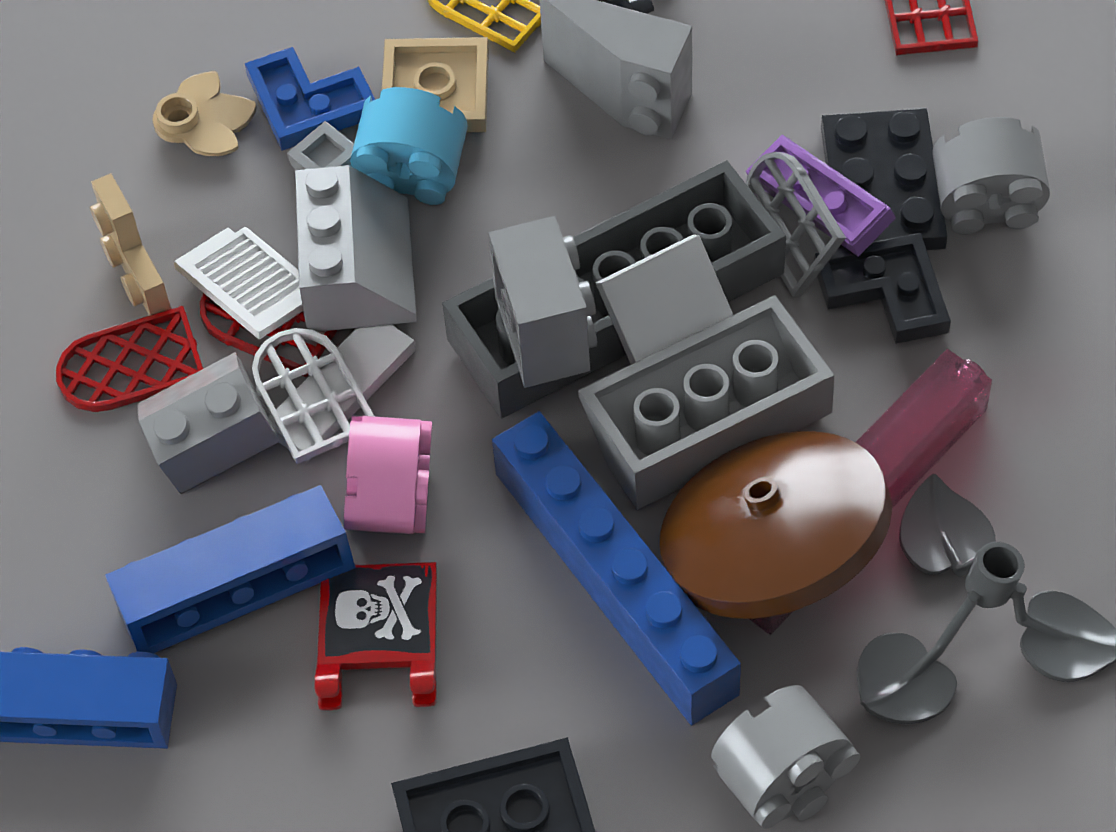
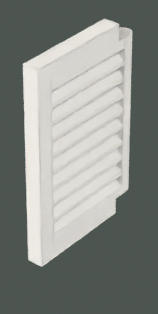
(245, 279)

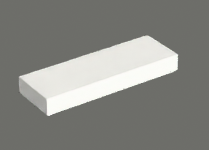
(371, 358)

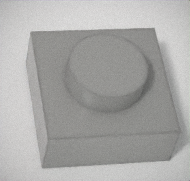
(321, 149)

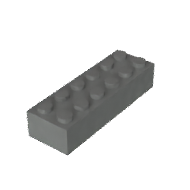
(716, 205)

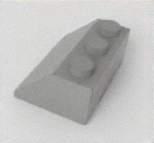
(353, 250)

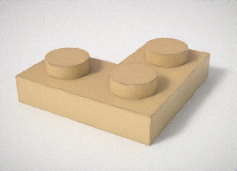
(124, 246)

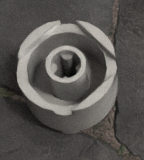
(991, 175)
(783, 757)

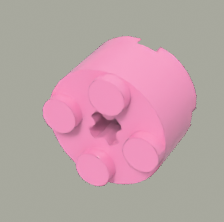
(387, 475)

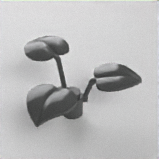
(946, 532)

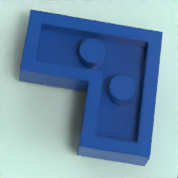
(296, 105)

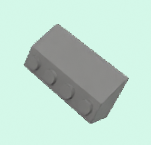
(705, 398)

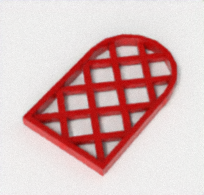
(111, 334)

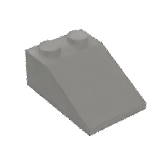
(622, 61)

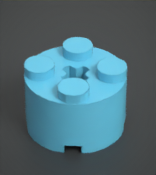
(410, 143)

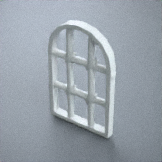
(304, 410)

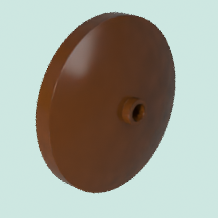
(776, 524)

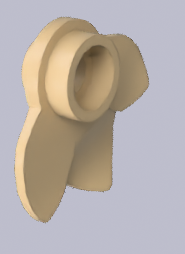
(204, 116)

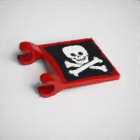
(377, 621)

